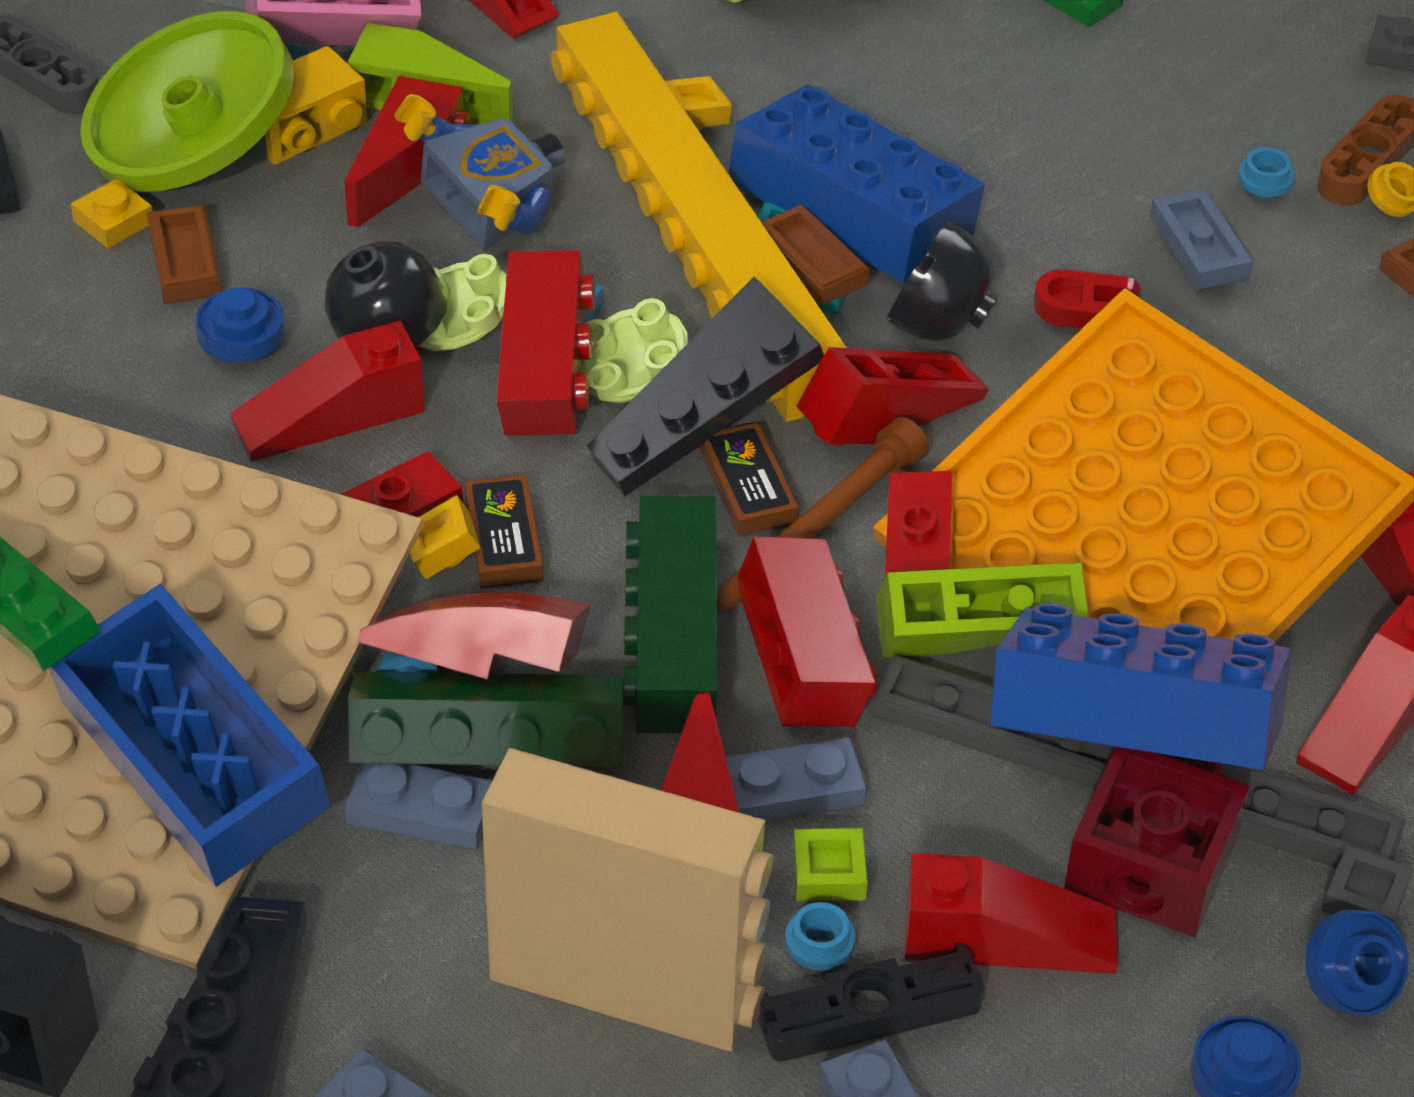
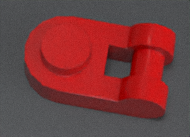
(1076, 297)

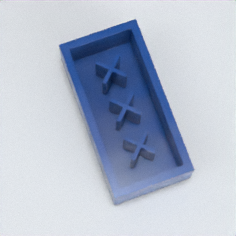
(854, 176)
(1141, 686)
(190, 735)

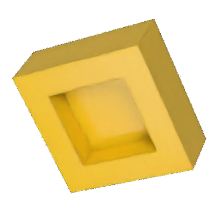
(702, 101)
(111, 213)
(445, 538)

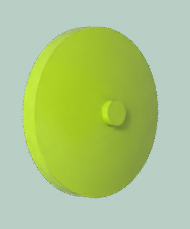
(187, 101)

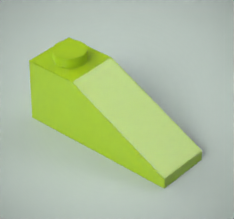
(396, 51)
(968, 606)

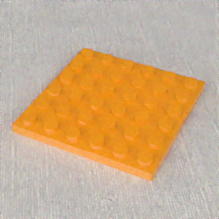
(1169, 481)

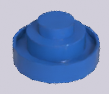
(240, 325)
(1357, 962)
(1245, 1060)

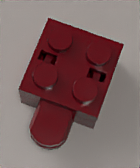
(1157, 837)

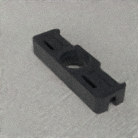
(826, 1019)

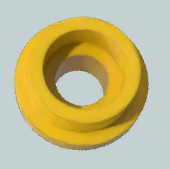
(1393, 189)

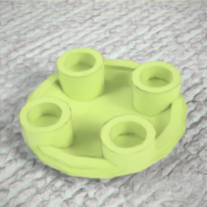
(473, 302)
(632, 349)

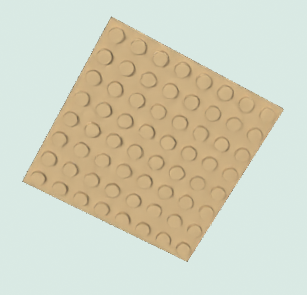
(259, 565)

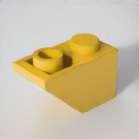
(322, 105)

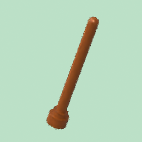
(896, 448)

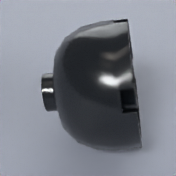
(384, 286)
(946, 288)

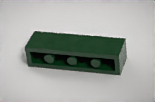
(675, 610)
(478, 719)

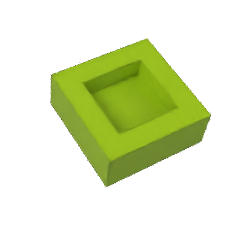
(830, 864)

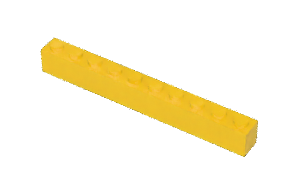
(680, 179)

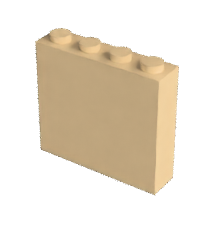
(625, 899)

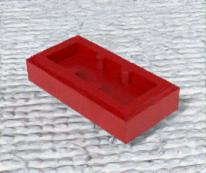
(410, 487)
(920, 521)

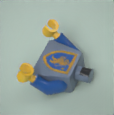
(484, 172)

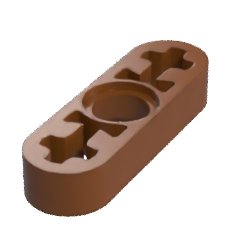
(1349, 189)

